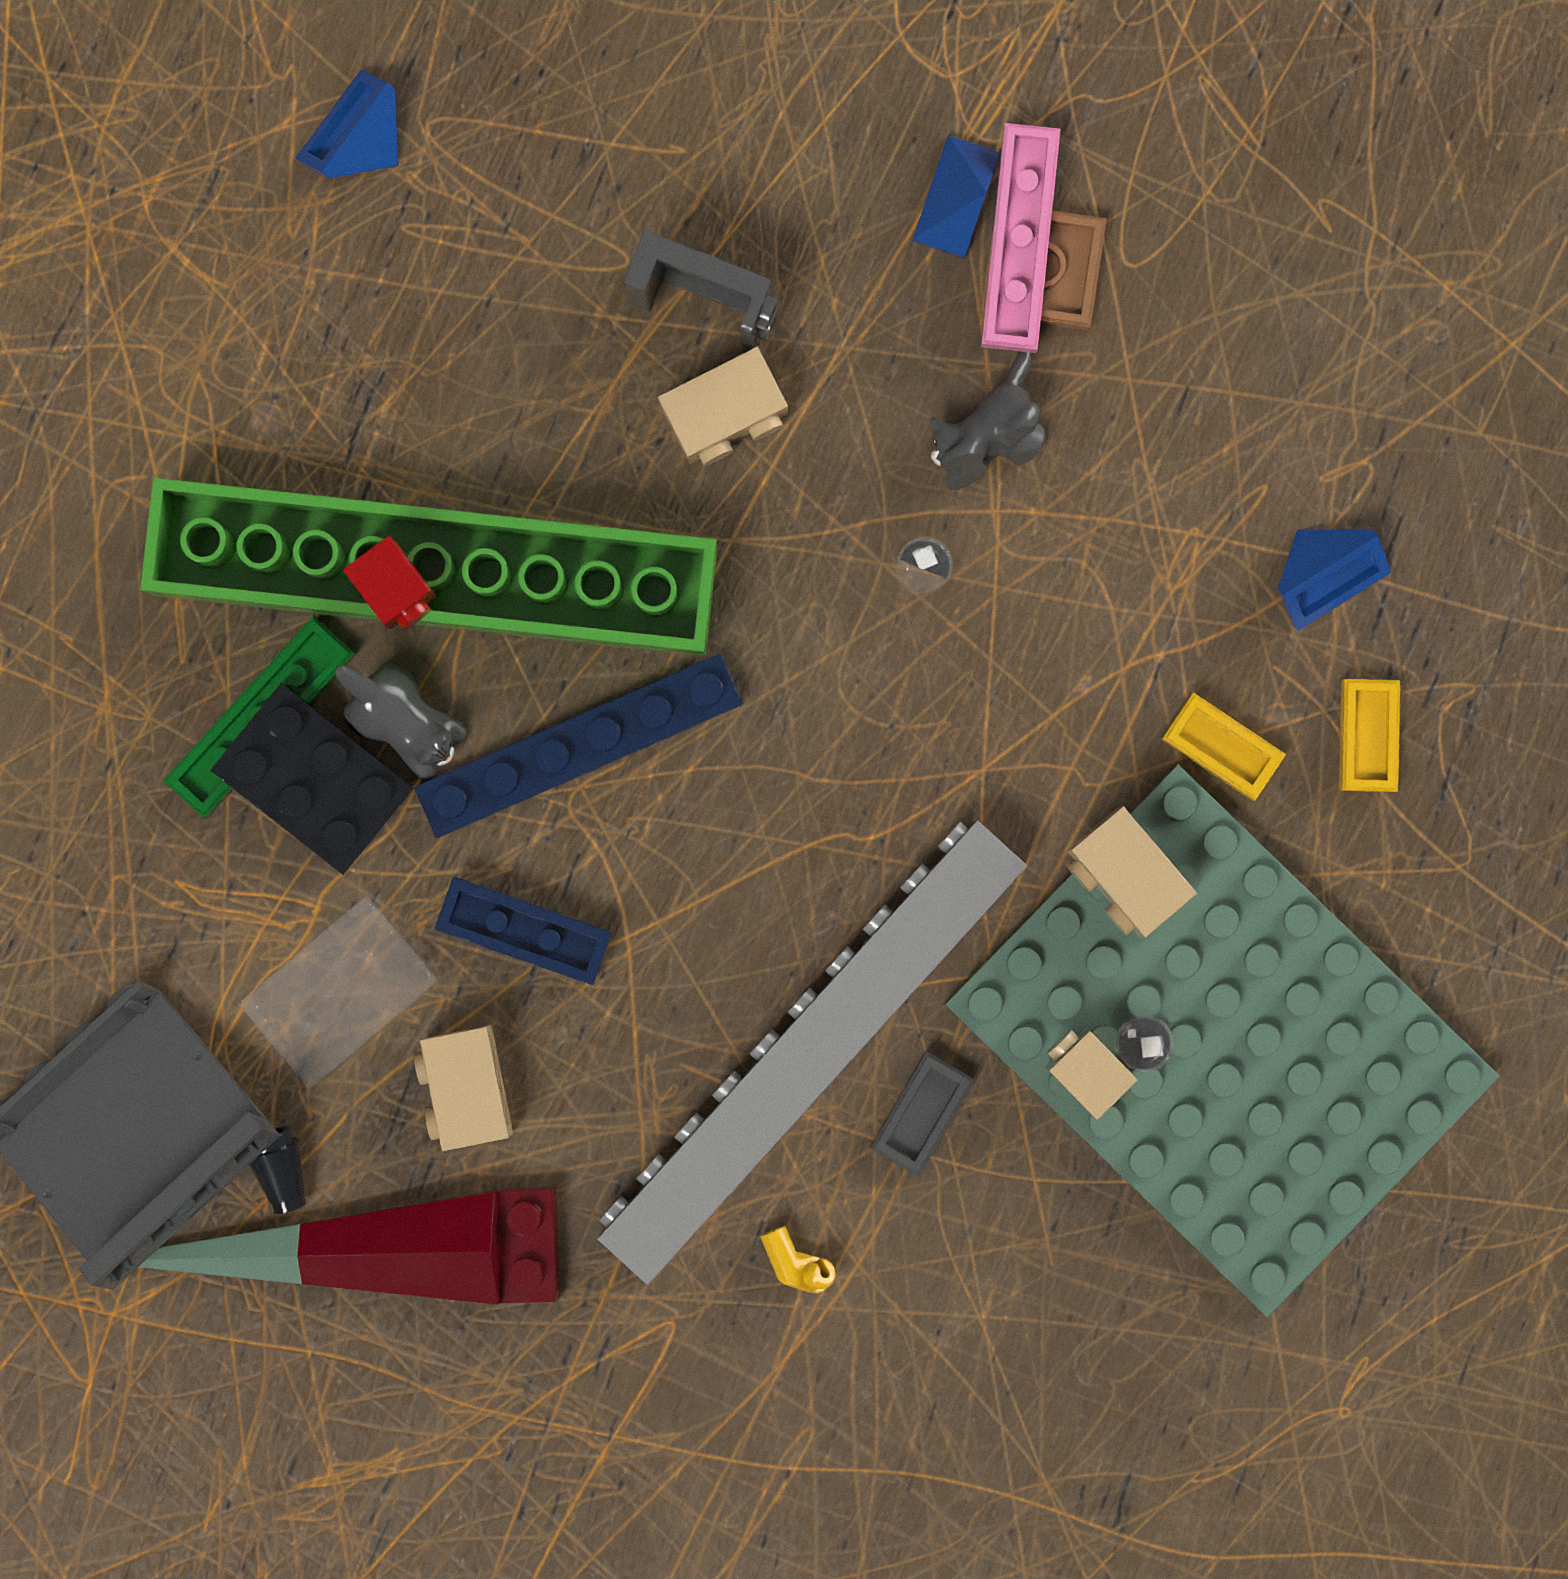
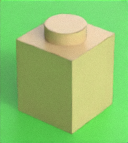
(1089, 1071)

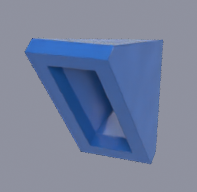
(356, 132)
(956, 197)
(1328, 570)

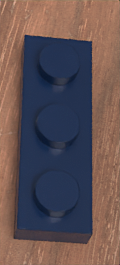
(523, 930)

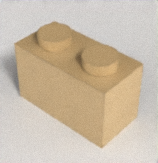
(724, 407)
(1129, 873)
(463, 1088)

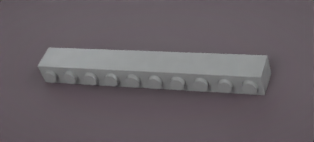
(811, 1051)

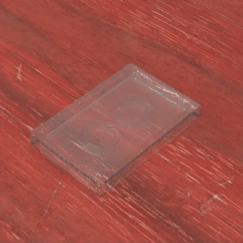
(339, 991)

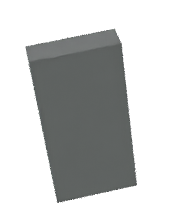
(922, 1113)

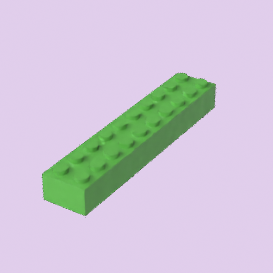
(482, 567)

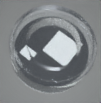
(924, 565)
(1144, 1043)

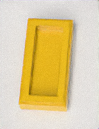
(1369, 735)
(1223, 746)

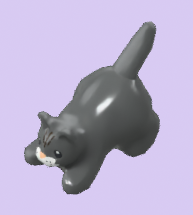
(1000, 426)
(392, 711)

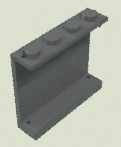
(129, 1132)

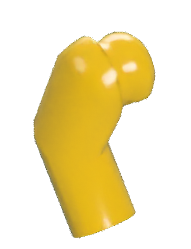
(796, 1268)

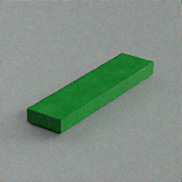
(303, 666)

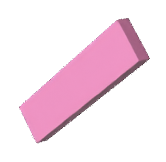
(1020, 238)

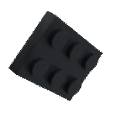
(312, 778)

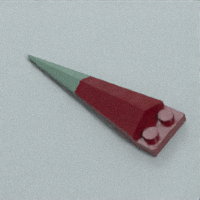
(454, 1248)

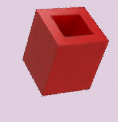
(391, 585)

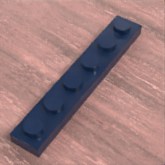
(578, 746)

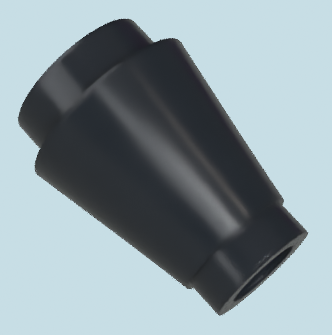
(280, 1173)

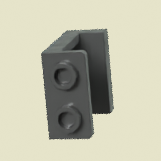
(704, 275)

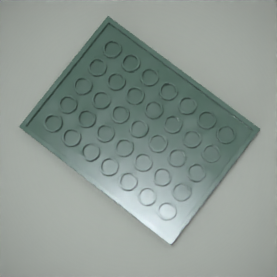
(1294, 1062)

